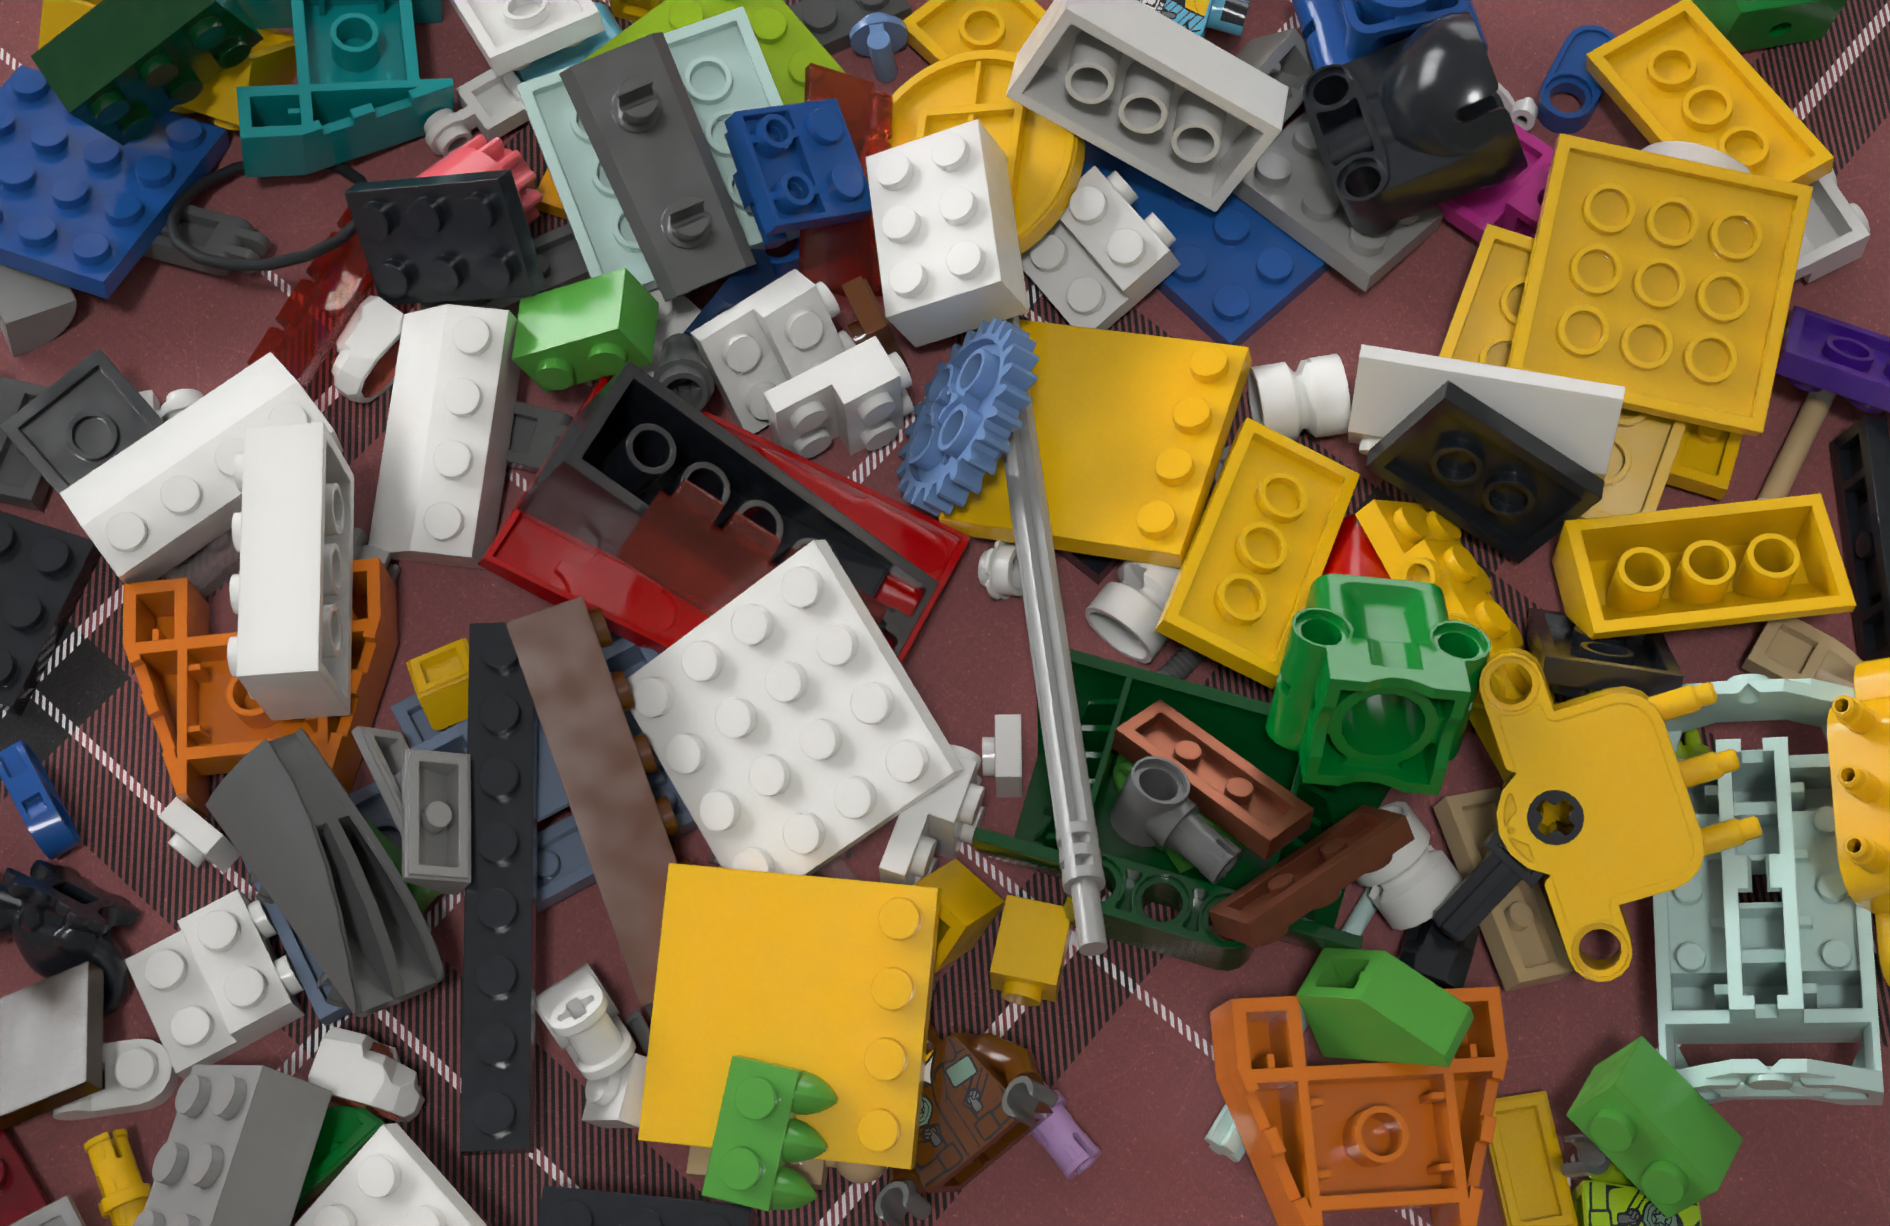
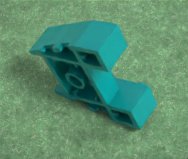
(353, 86)

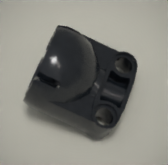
(1412, 125)

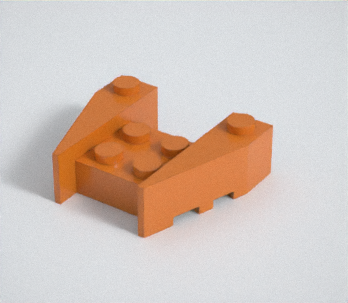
(206, 712)
(1364, 1130)

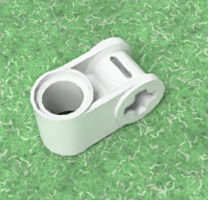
(586, 1024)

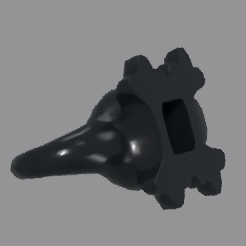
(65, 923)

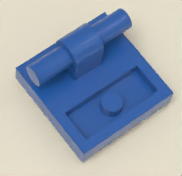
(796, 168)

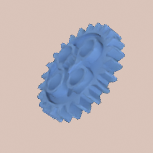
(967, 417)

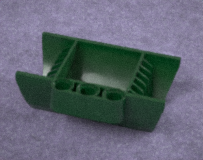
(1137, 875)

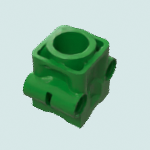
(1376, 683)

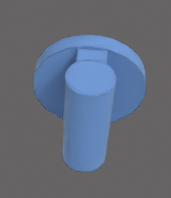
(879, 38)

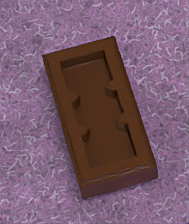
(870, 317)

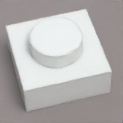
(1004, 755)
(197, 838)
(617, 1098)

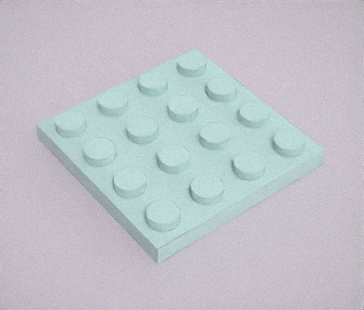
(721, 75)

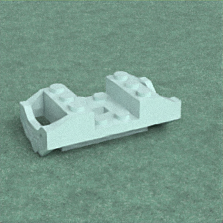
(1769, 967)

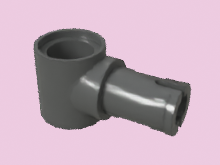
(1157, 811)

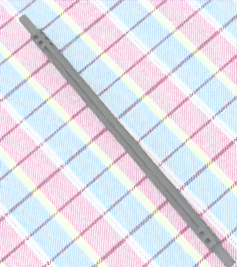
(1055, 686)

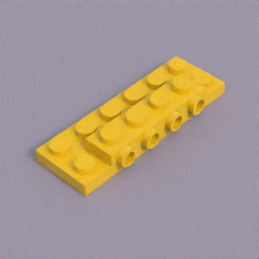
(1427, 548)

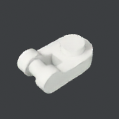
(135, 1080)

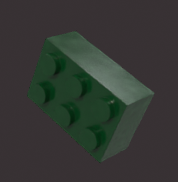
(142, 58)

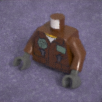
(974, 1108)

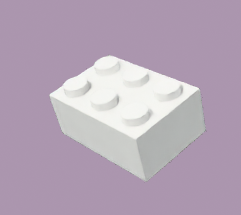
(946, 234)

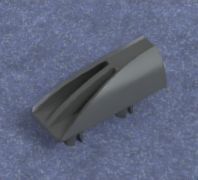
(659, 164)
(327, 875)

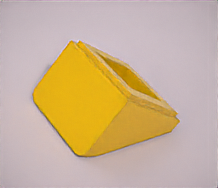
(442, 683)

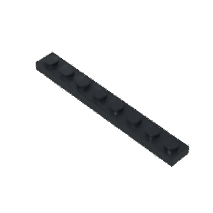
(499, 902)

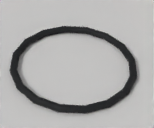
(251, 264)

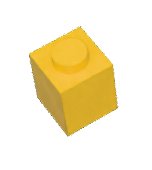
(964, 910)
(1030, 951)

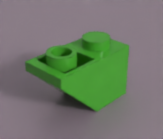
(1380, 1010)

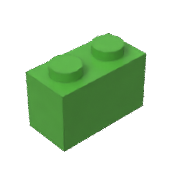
(585, 330)
(1655, 1127)

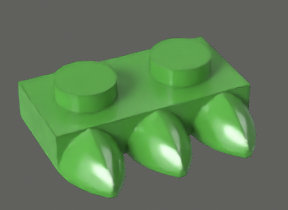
(761, 1133)

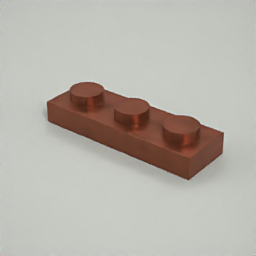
(1221, 781)
(1311, 876)

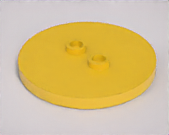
(1040, 155)

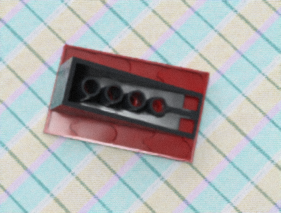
(645, 440)

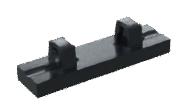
(1863, 498)

